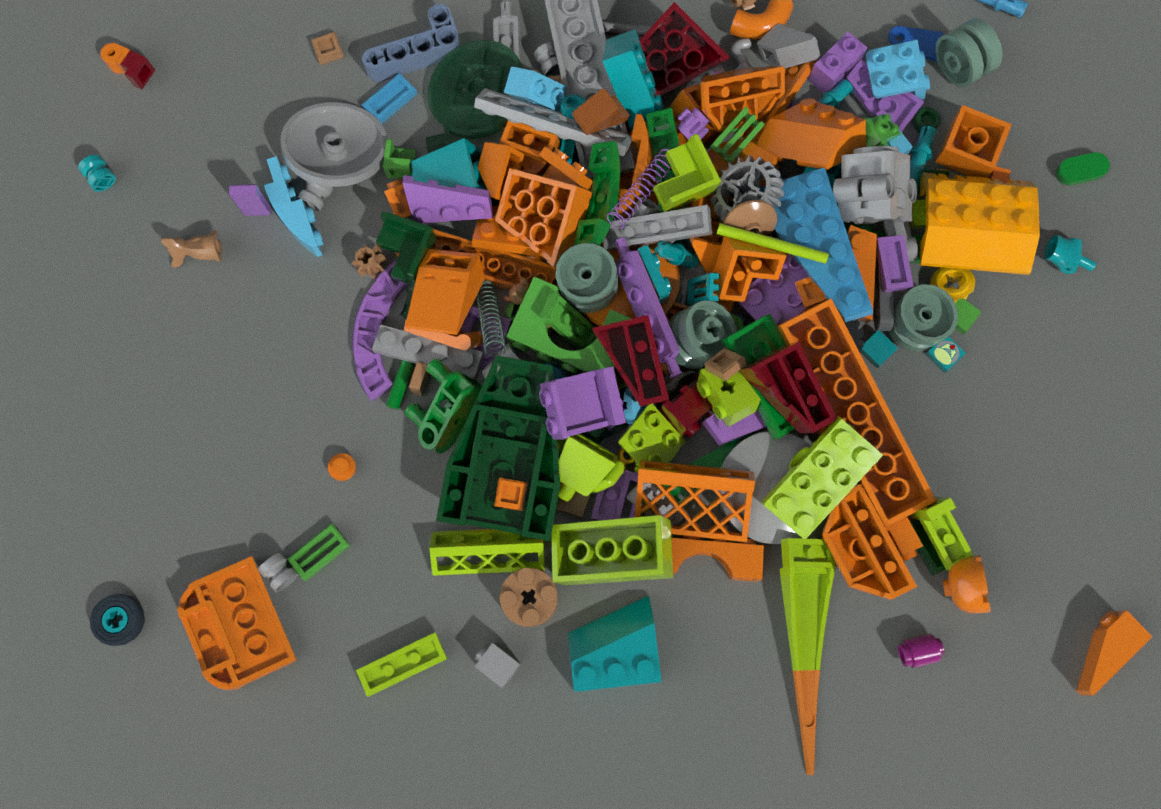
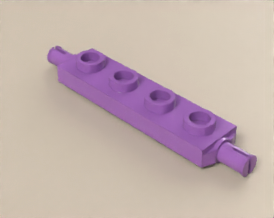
(645, 302)

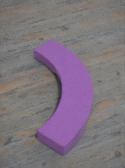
(367, 323)

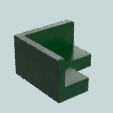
(407, 239)

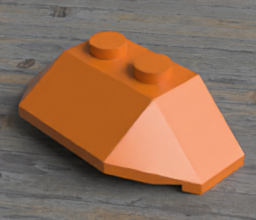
(730, 92)
(865, 548)

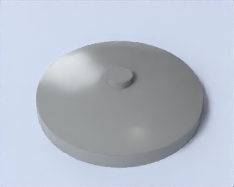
(333, 144)
(770, 463)

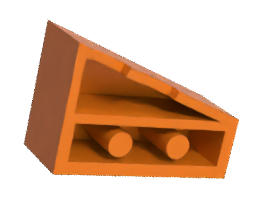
(864, 250)

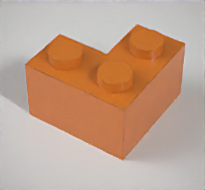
(740, 262)

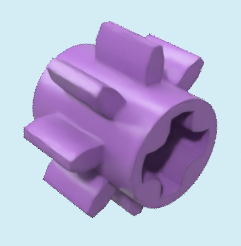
(693, 122)

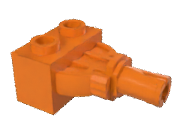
(530, 143)

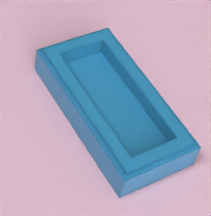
(390, 98)

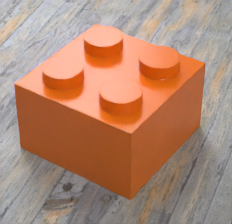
(973, 143)

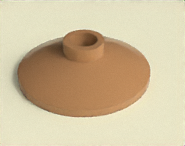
(753, 216)

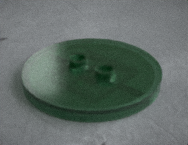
(462, 78)

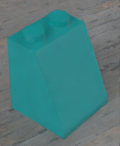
(451, 166)

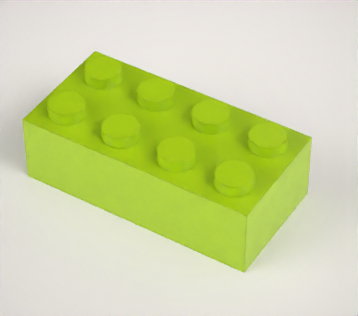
(612, 551)

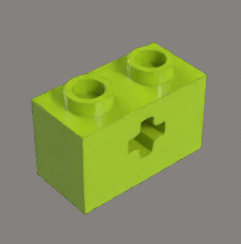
(730, 399)

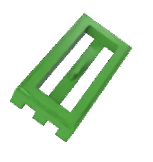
(750, 120)
(325, 560)

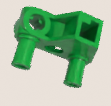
(440, 425)

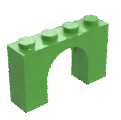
(531, 333)

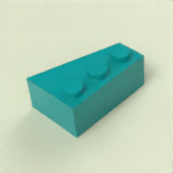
(630, 76)

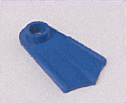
(926, 39)

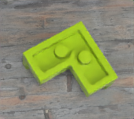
(693, 174)

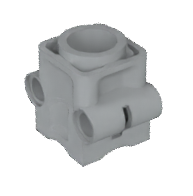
(875, 186)

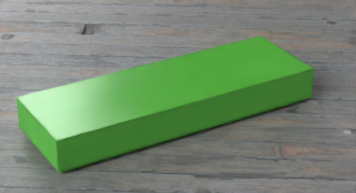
(567, 321)

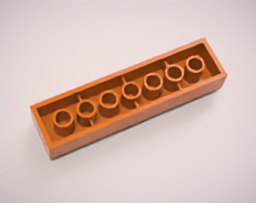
(895, 479)

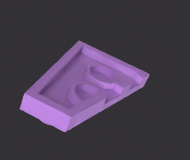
(899, 107)

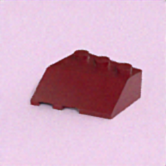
(678, 50)

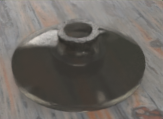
(674, 384)

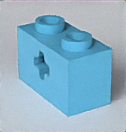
(535, 88)

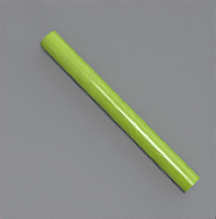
(772, 243)

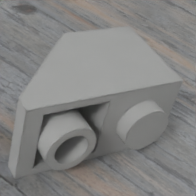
(788, 47)

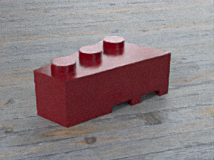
(636, 358)
(791, 387)
(687, 410)

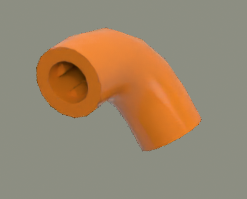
(758, 25)

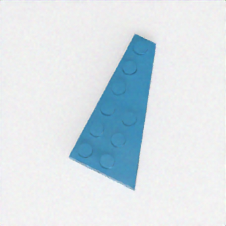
(813, 220)

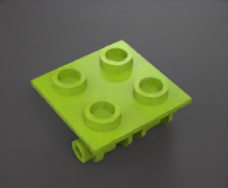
(651, 438)

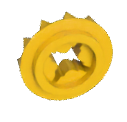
(965, 281)

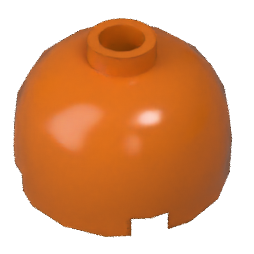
(968, 586)

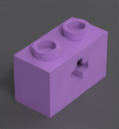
(837, 63)

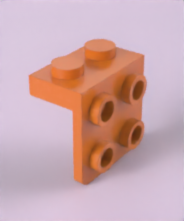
(563, 171)

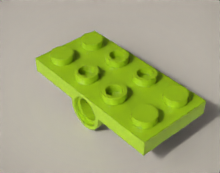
(821, 477)

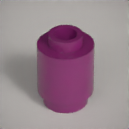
(920, 651)

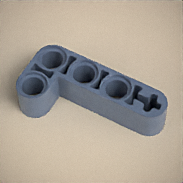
(409, 47)

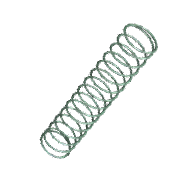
(481, 318)

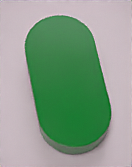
(1083, 168)

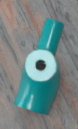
(1067, 254)

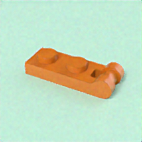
(461, 341)

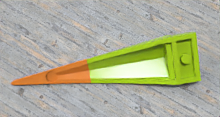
(806, 595)

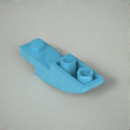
(292, 211)

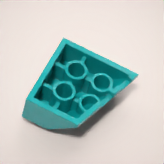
(616, 649)

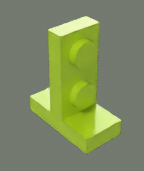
(944, 531)

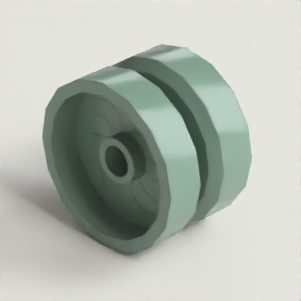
(969, 52)
(589, 262)
(923, 318)
(700, 332)

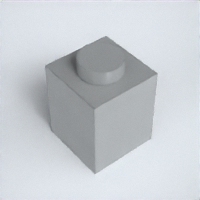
(496, 664)

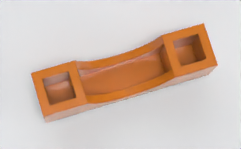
(741, 560)

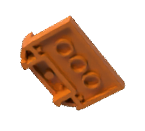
(234, 626)

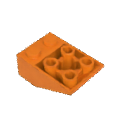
(444, 291)

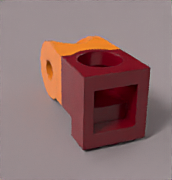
(133, 65)

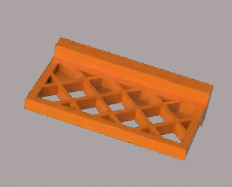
(701, 478)

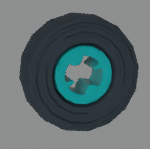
(106, 611)

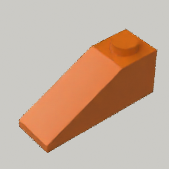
(1110, 649)

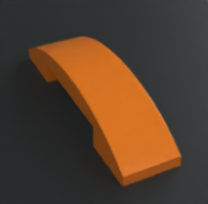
(641, 139)

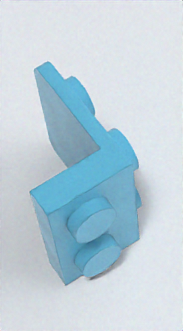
(897, 70)

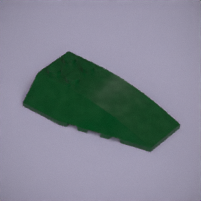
(509, 441)

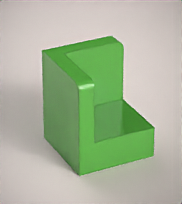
(397, 161)

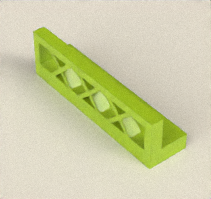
(486, 545)

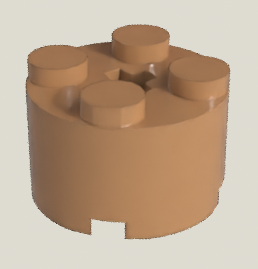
(527, 581)

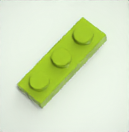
(401, 664)

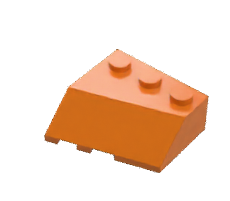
(813, 134)
(542, 212)

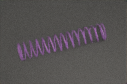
(640, 191)

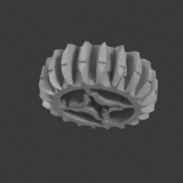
(746, 177)

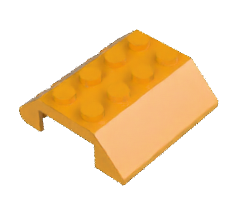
(979, 223)

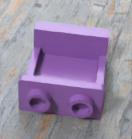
(582, 403)

